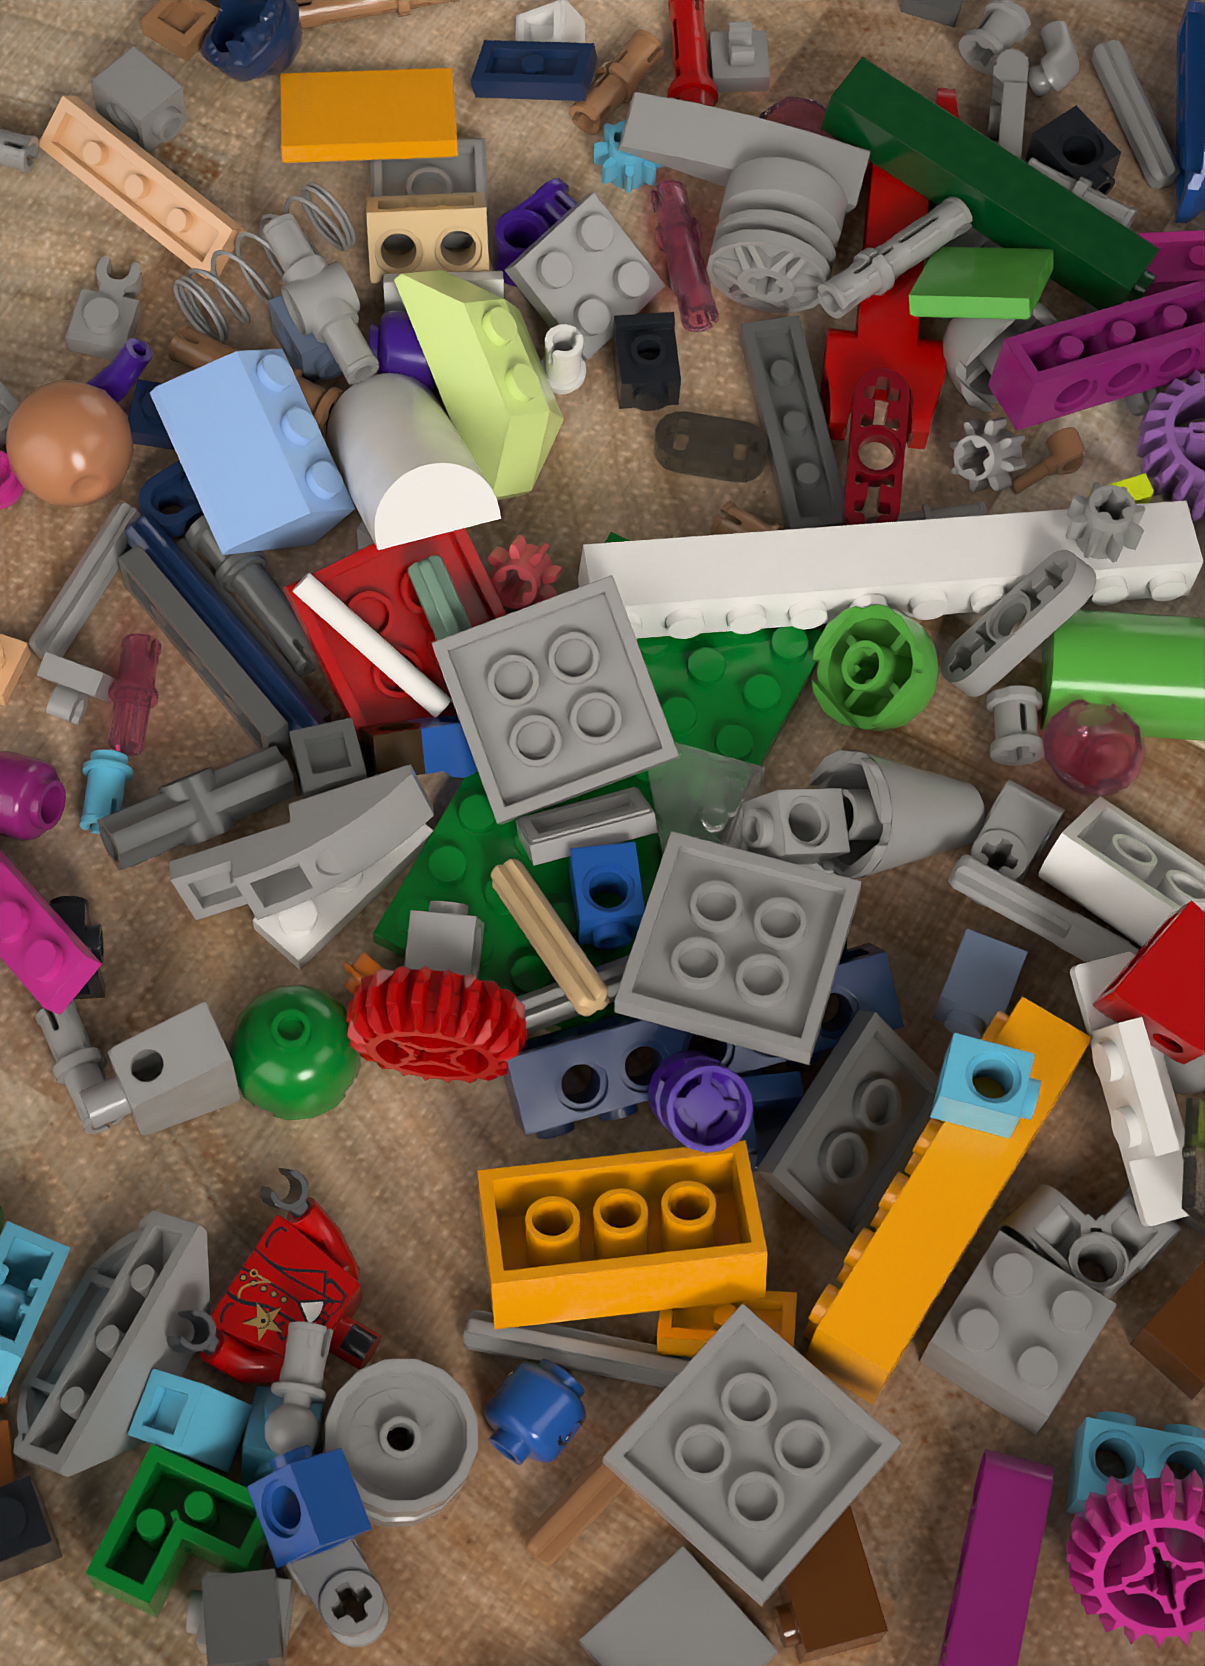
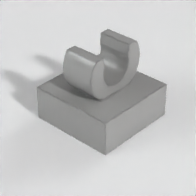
(739, 58)
(73, 688)

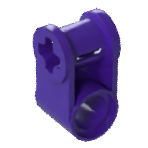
(528, 223)

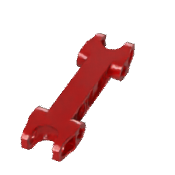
(884, 328)

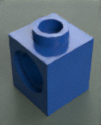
(612, 870)
(308, 1504)

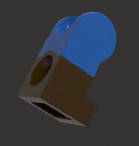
(425, 743)

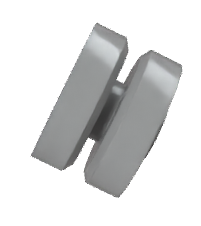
(437, 1428)

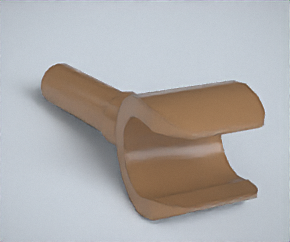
(1065, 458)

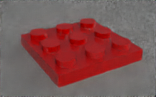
(382, 595)

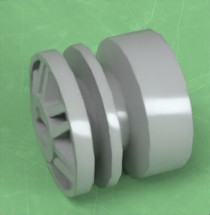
(776, 234)

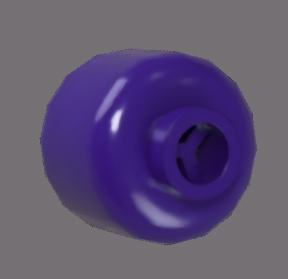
(398, 348)

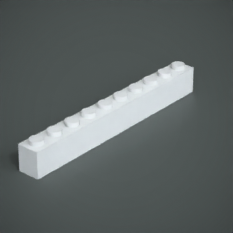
(908, 565)

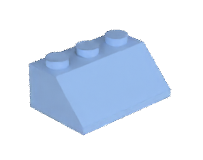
(253, 452)

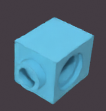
(963, 1105)
(190, 1419)

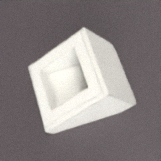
(551, 23)

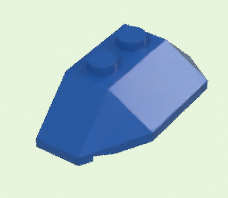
(1190, 113)

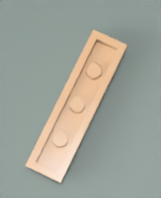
(139, 185)

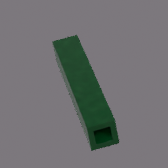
(1004, 194)

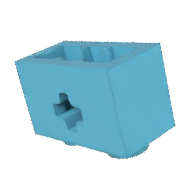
(26, 1280)

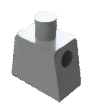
(166, 1075)

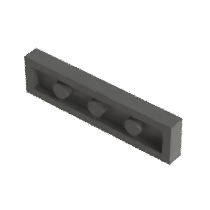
(793, 422)

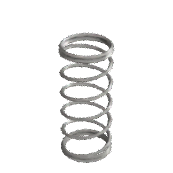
(191, 308)

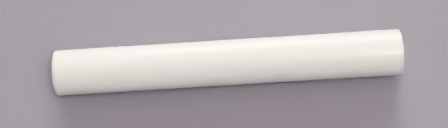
(371, 645)

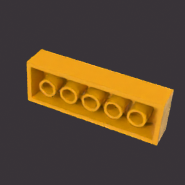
(933, 1216)

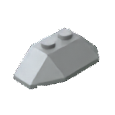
(108, 1341)

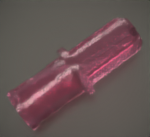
(133, 694)

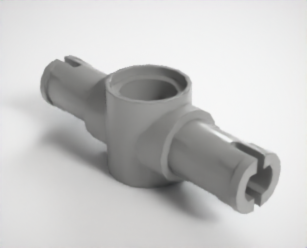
(320, 298)

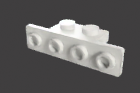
(1137, 1096)

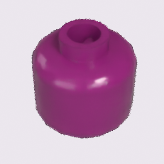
(29, 796)

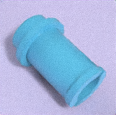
(105, 786)

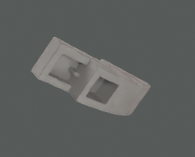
(321, 847)

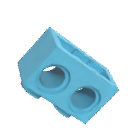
(1135, 1445)

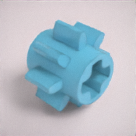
(621, 167)

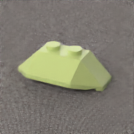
(485, 376)

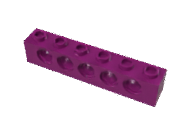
(1101, 356)

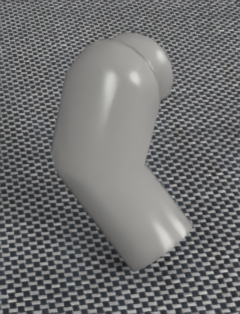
(1059, 63)

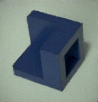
(773, 1104)

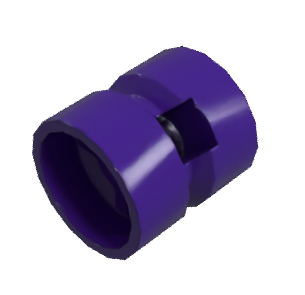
(700, 1101)

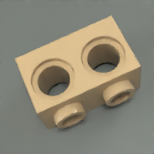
(426, 222)

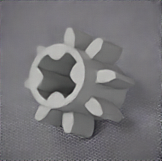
(1004, 453)
(1105, 522)

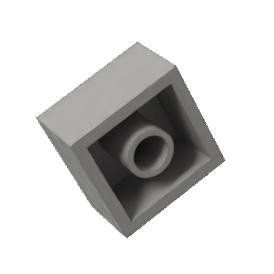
(1018, 1333)

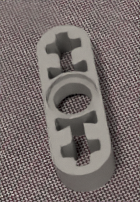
(1047, 598)

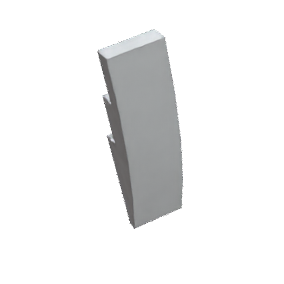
(715, 141)

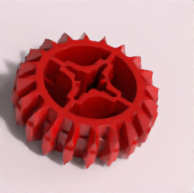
(436, 1024)

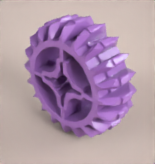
(1173, 452)

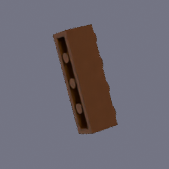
(830, 1597)

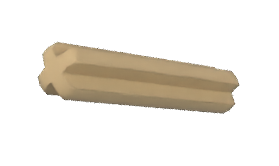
(550, 937)

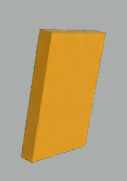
(368, 115)

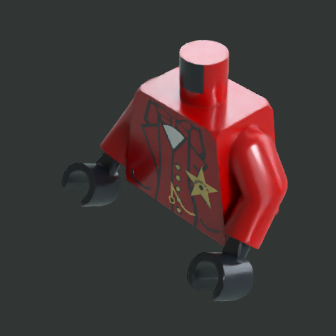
(293, 1275)

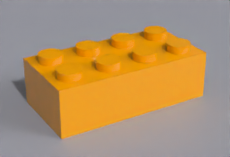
(621, 1235)

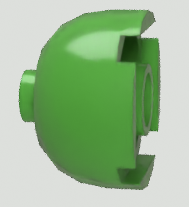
(874, 668)

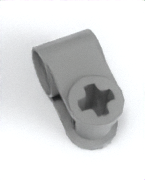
(1016, 831)
(334, 1578)

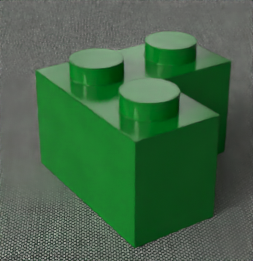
(166, 1516)

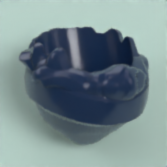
(253, 38)

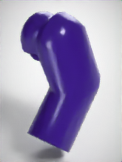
(124, 370)

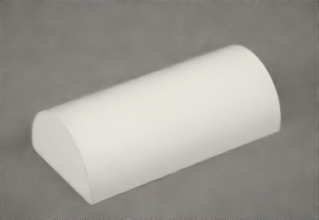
(405, 462)
(1122, 871)

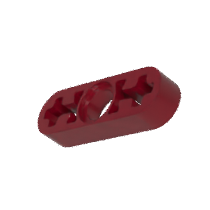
(895, 417)

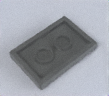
(852, 1130)

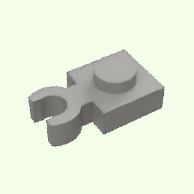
(107, 316)

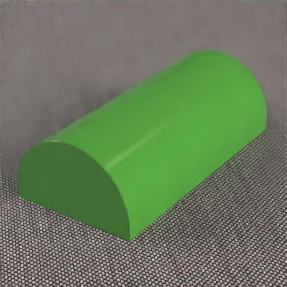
(1134, 660)

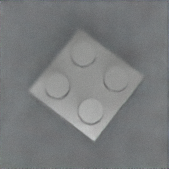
(585, 274)

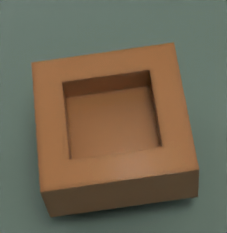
(179, 25)

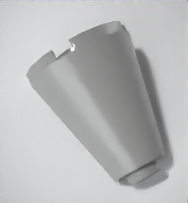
(897, 812)

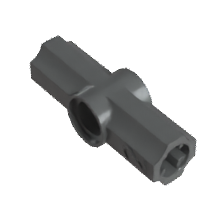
(196, 807)

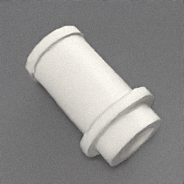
(563, 359)

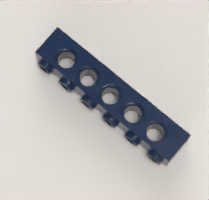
(604, 1044)

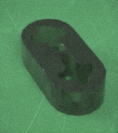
(710, 446)

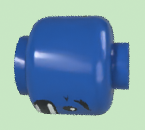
(535, 1412)

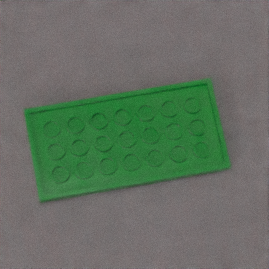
(717, 696)

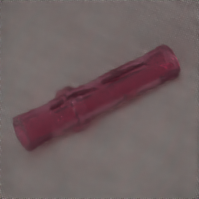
(680, 237)

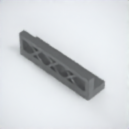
(206, 652)

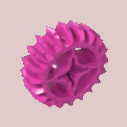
(1117, 1561)

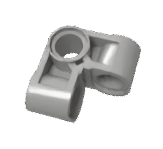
(1064, 1235)

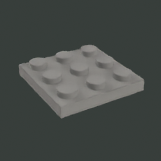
(555, 700)
(738, 947)
(751, 1454)

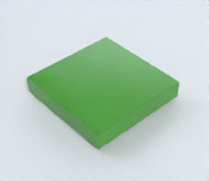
(981, 283)

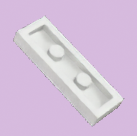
(312, 924)

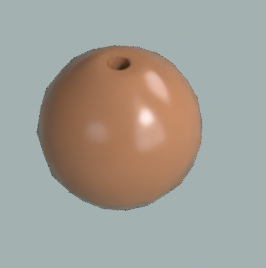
(69, 443)

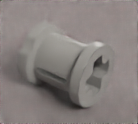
(1000, 27)
(1015, 725)

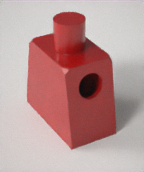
(1165, 986)

